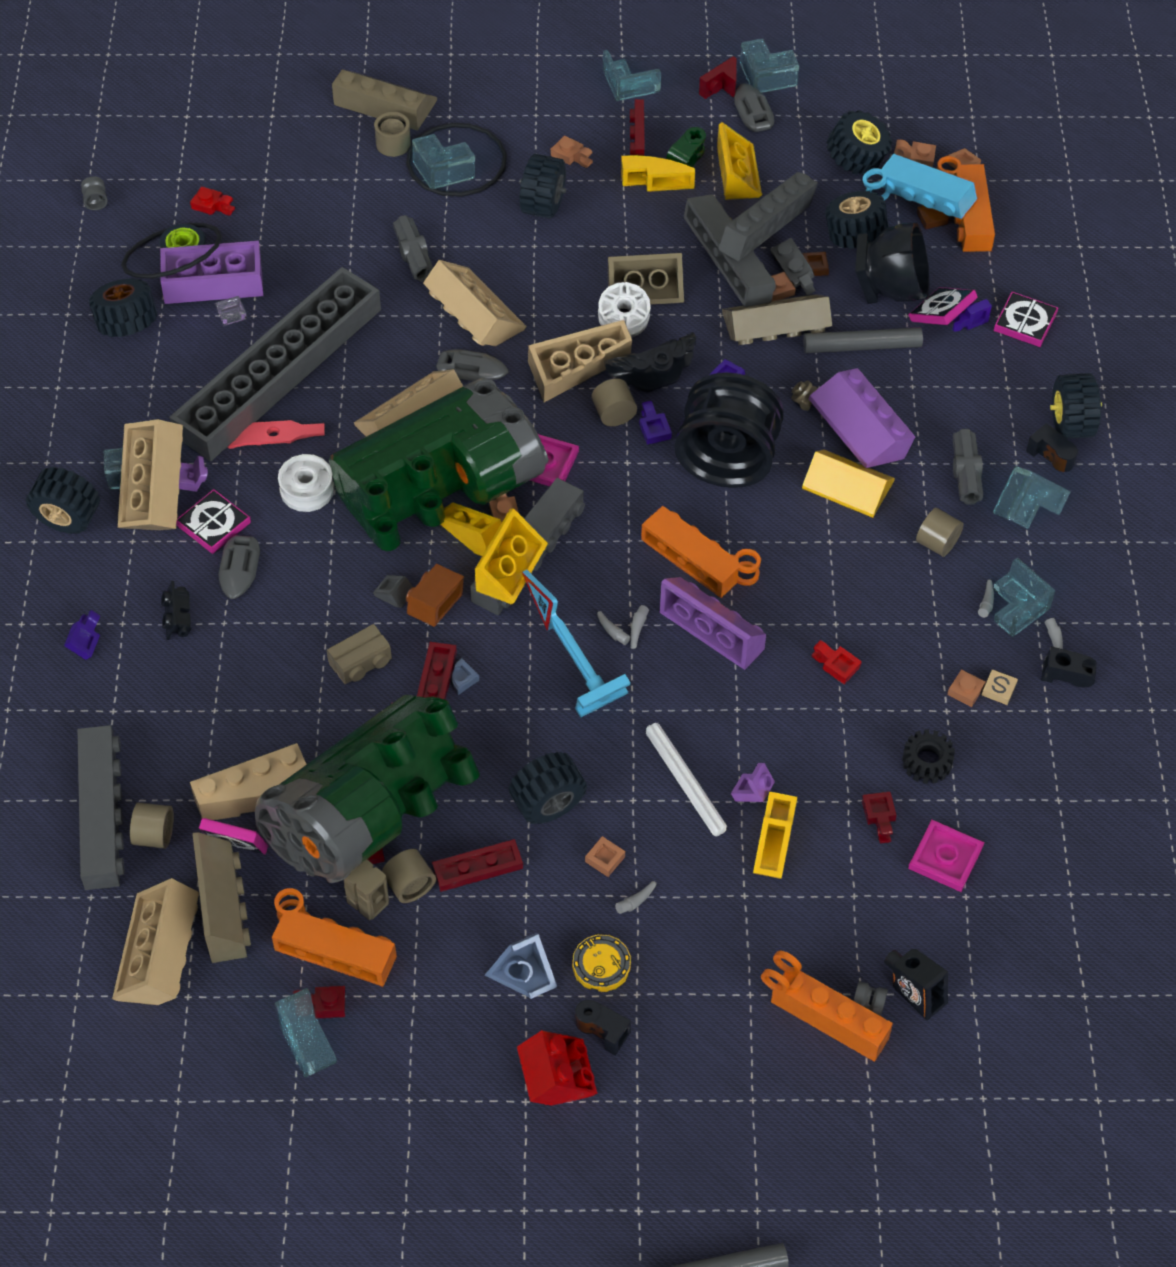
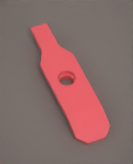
(287, 431)

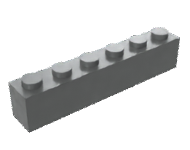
(767, 216)
(746, 277)
(550, 519)
(99, 808)

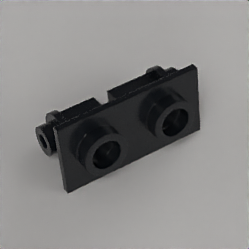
(173, 620)

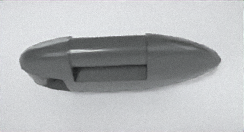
(753, 107)
(471, 365)
(238, 565)

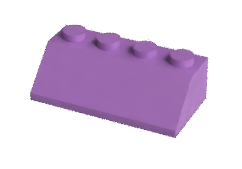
(226, 273)
(862, 419)
(711, 621)

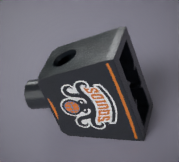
(919, 981)

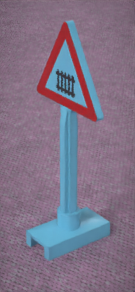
(600, 693)

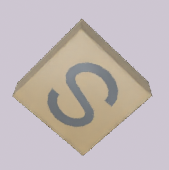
(999, 687)

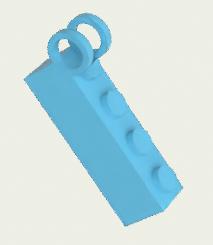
(924, 185)

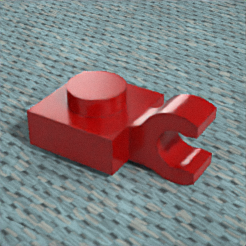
(210, 200)
(837, 663)

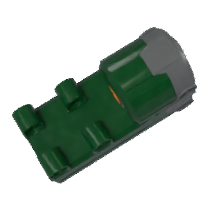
(458, 442)
(357, 790)

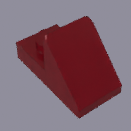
(719, 78)

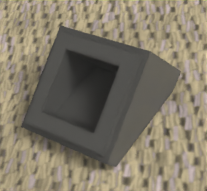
(393, 590)

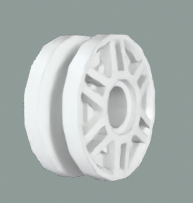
(629, 297)
(306, 482)

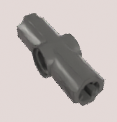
(413, 247)
(967, 466)

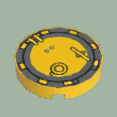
(601, 963)

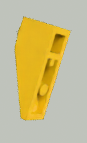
(470, 527)

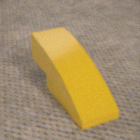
(656, 173)
(775, 835)

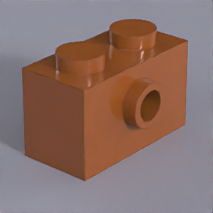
(434, 594)

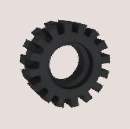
(931, 743)

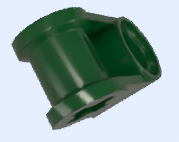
(688, 147)

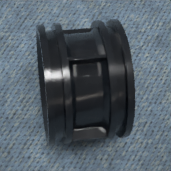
(729, 430)

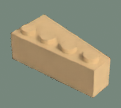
(576, 357)
(238, 787)

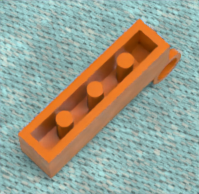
(976, 226)
(696, 553)
(331, 944)
(826, 1008)

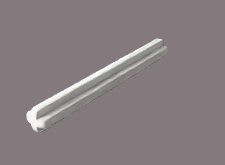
(686, 779)

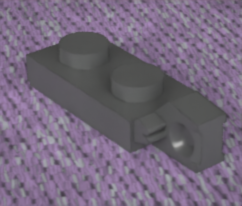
(794, 265)

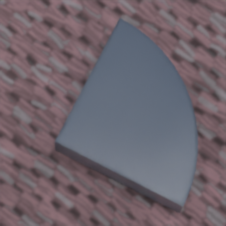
(463, 677)

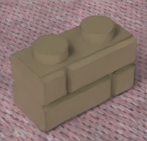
(359, 654)
(367, 890)

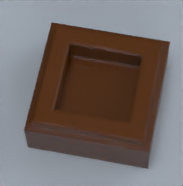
(931, 218)
(817, 262)

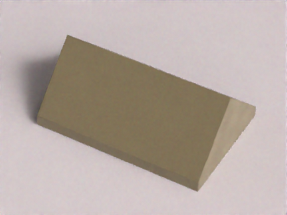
(655, 273)

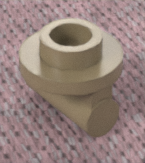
(801, 394)

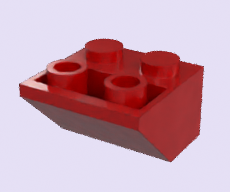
(556, 1068)

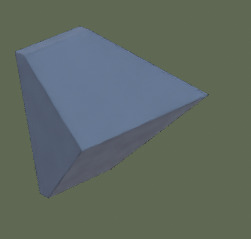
(524, 968)

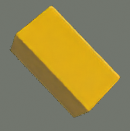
(737, 165)
(847, 482)
(510, 552)

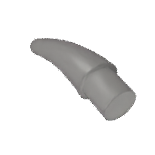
(987, 603)
(637, 624)
(614, 631)
(1054, 632)
(632, 902)

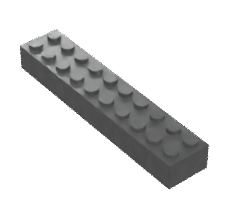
(276, 363)

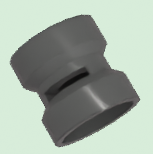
(94, 193)
(864, 994)

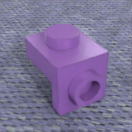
(192, 475)
(753, 786)

